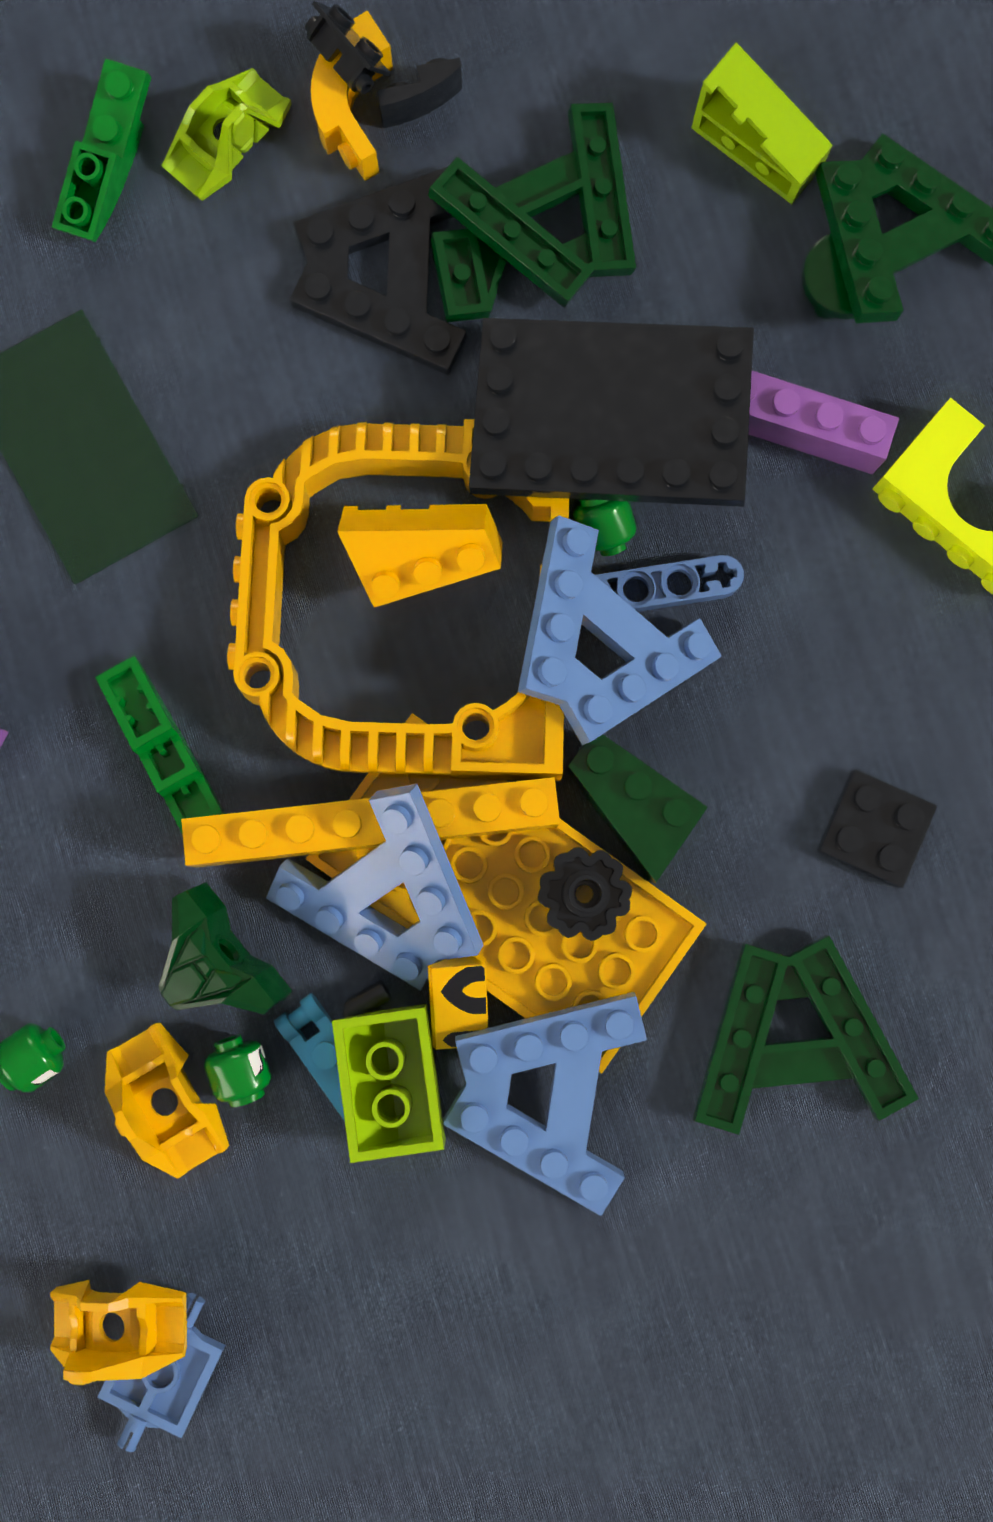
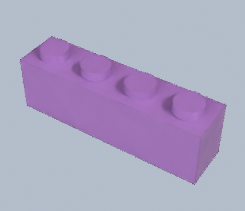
(819, 423)

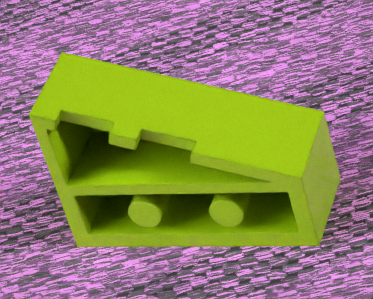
(759, 125)

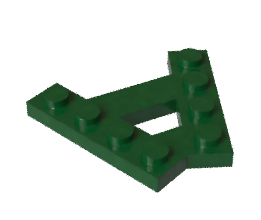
(504, 212)
(872, 258)
(746, 1062)

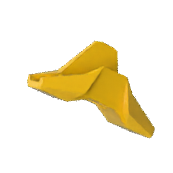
(164, 1141)
(151, 1337)

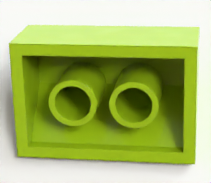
(389, 1083)

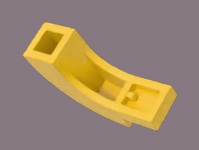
(334, 101)

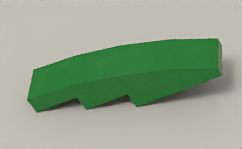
(158, 741)

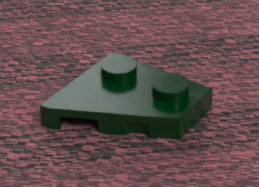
(466, 274)

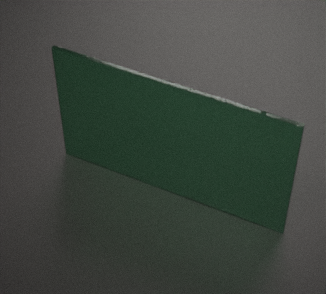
(84, 450)

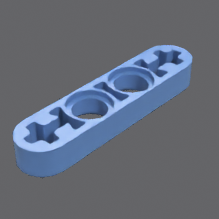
(656, 581)

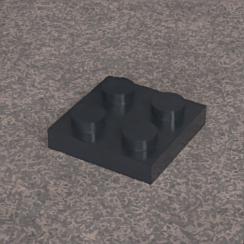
(877, 828)

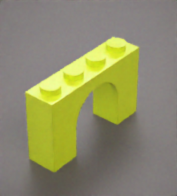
(919, 490)

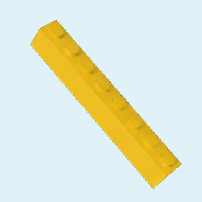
(354, 825)

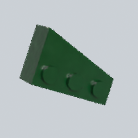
(636, 803)

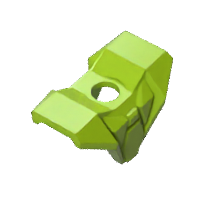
(245, 108)

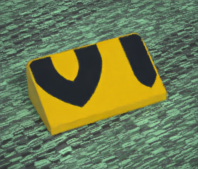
(457, 999)

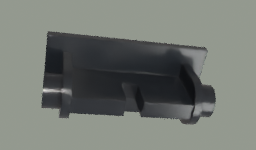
(334, 33)

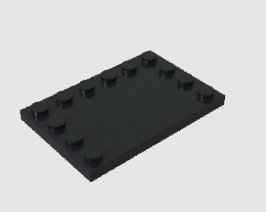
(612, 411)

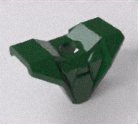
(210, 962)

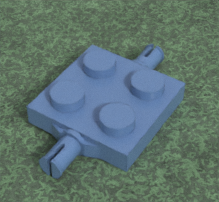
(170, 1394)

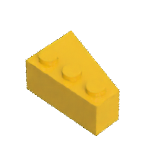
(419, 549)

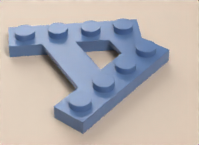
(574, 596)
(408, 856)
(556, 1150)

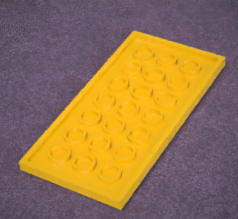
(525, 957)

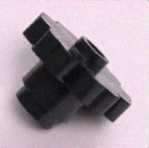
(608, 899)

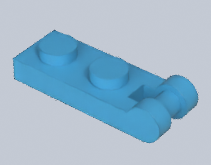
(317, 1052)

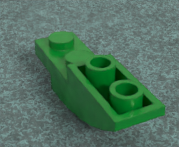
(106, 154)

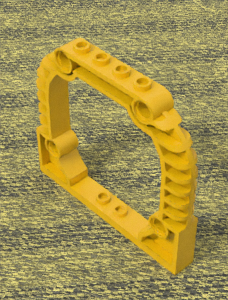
(523, 732)

